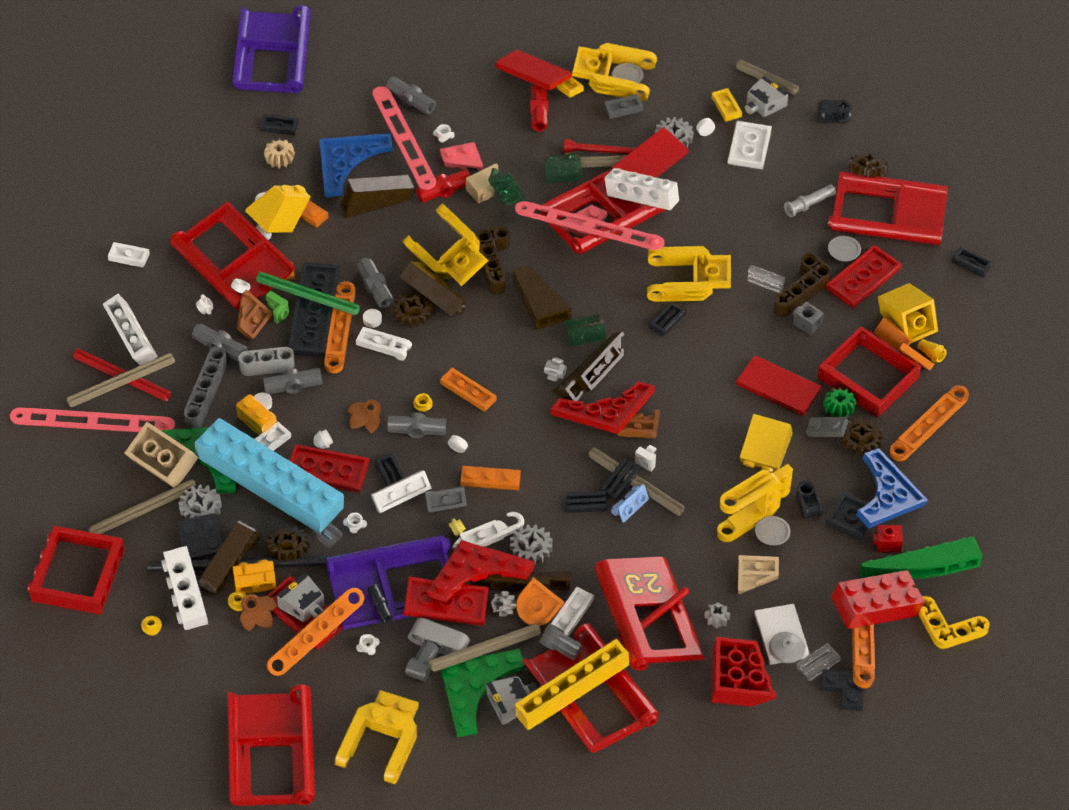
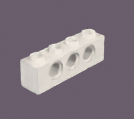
(642, 189)
(129, 330)
(180, 560)

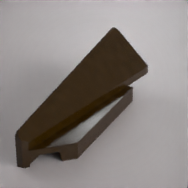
(592, 370)
(550, 580)

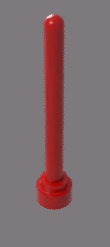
(571, 146)
(661, 610)

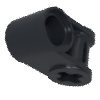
(831, 111)
(808, 502)

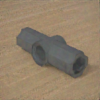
(411, 95)
(375, 283)
(218, 339)
(292, 381)
(417, 425)

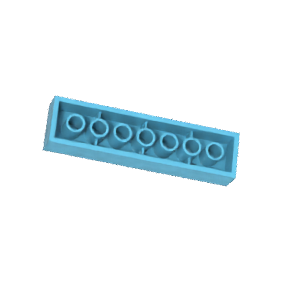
(269, 475)

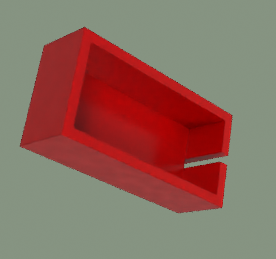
(877, 599)

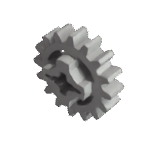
(681, 129)
(199, 502)
(540, 543)

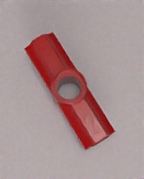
(538, 108)
(444, 186)

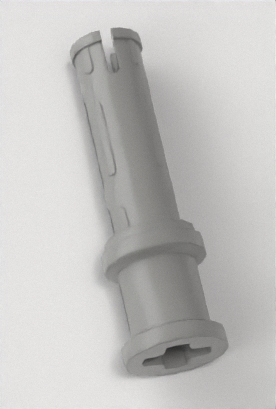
(803, 202)

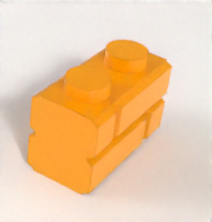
(255, 414)
(254, 577)

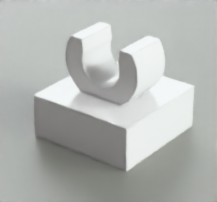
(646, 458)

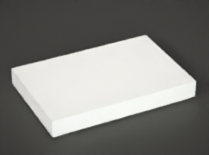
(749, 145)
(775, 621)

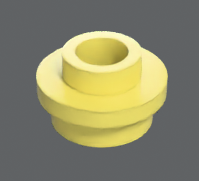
(457, 527)

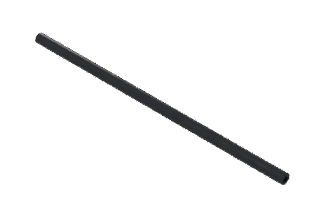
(203, 564)

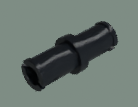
(380, 603)

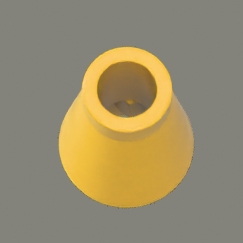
(932, 350)

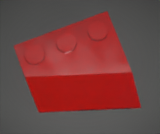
(739, 673)

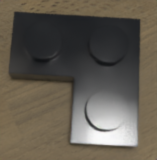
(843, 682)

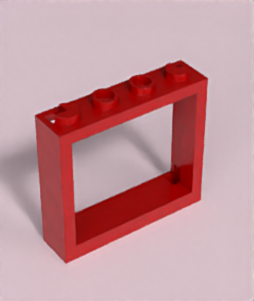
(882, 349)
(69, 600)

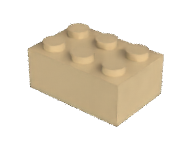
(161, 455)

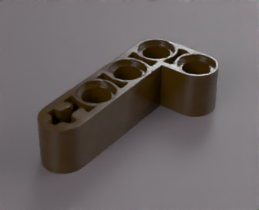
(491, 241)
(813, 280)
(230, 554)

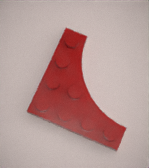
(606, 413)
(475, 563)

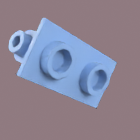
(632, 502)

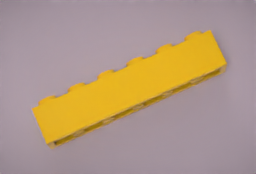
(572, 684)

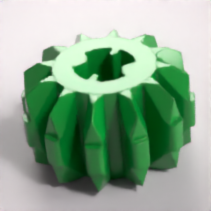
(839, 403)

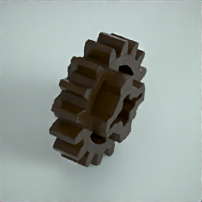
(868, 165)
(412, 309)
(862, 436)
(288, 543)

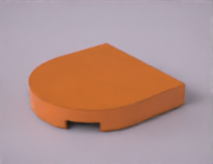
(537, 604)

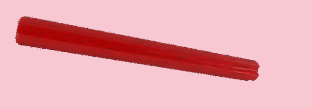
(113, 371)

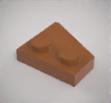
(252, 315)
(642, 426)

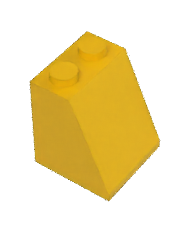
(279, 208)
(910, 311)
(766, 443)

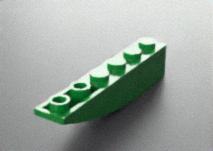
(928, 561)

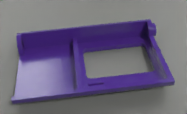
(272, 33)
(369, 568)

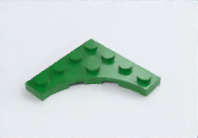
(187, 438)
(467, 683)

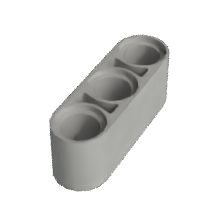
(266, 361)
(445, 638)

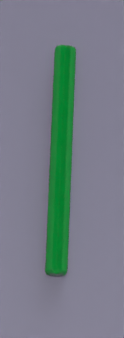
(308, 293)

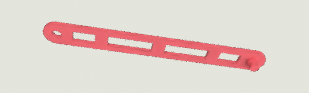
(382, 94)
(651, 241)
(161, 423)

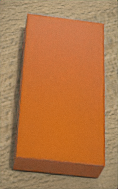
(891, 334)
(911, 353)

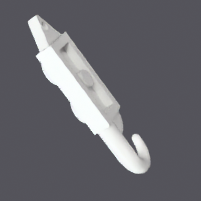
(490, 532)

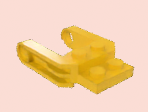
(596, 66)
(457, 262)
(709, 273)
(766, 492)
(389, 716)

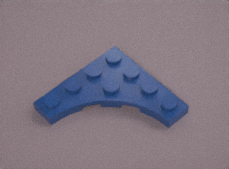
(344, 153)
(893, 493)

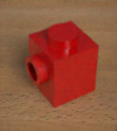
(888, 538)

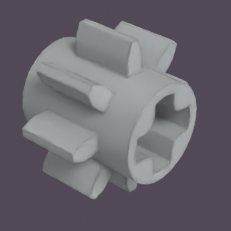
(555, 369)
(504, 603)
(717, 615)

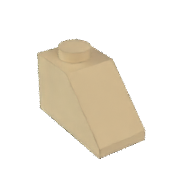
(478, 185)

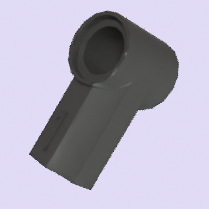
(556, 640)
(419, 666)

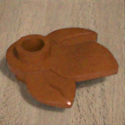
(363, 417)
(259, 614)

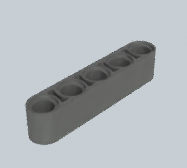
(205, 388)

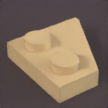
(756, 571)

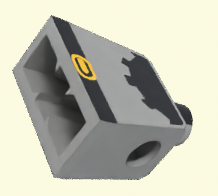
(765, 98)
(301, 599)
(505, 694)

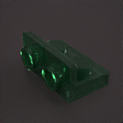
(562, 167)
(505, 187)
(585, 330)

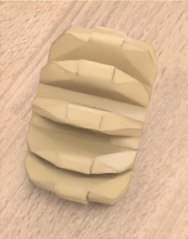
(279, 153)

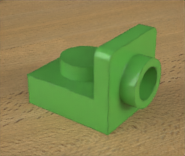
(278, 306)

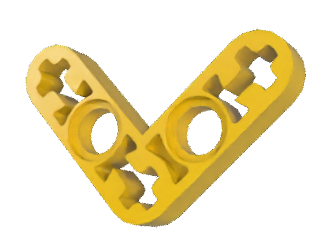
(945, 630)

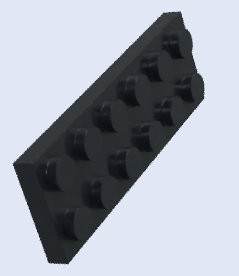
(311, 318)

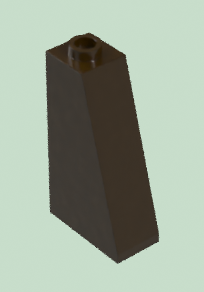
(375, 193)
(434, 288)
(540, 298)

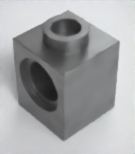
(808, 318)

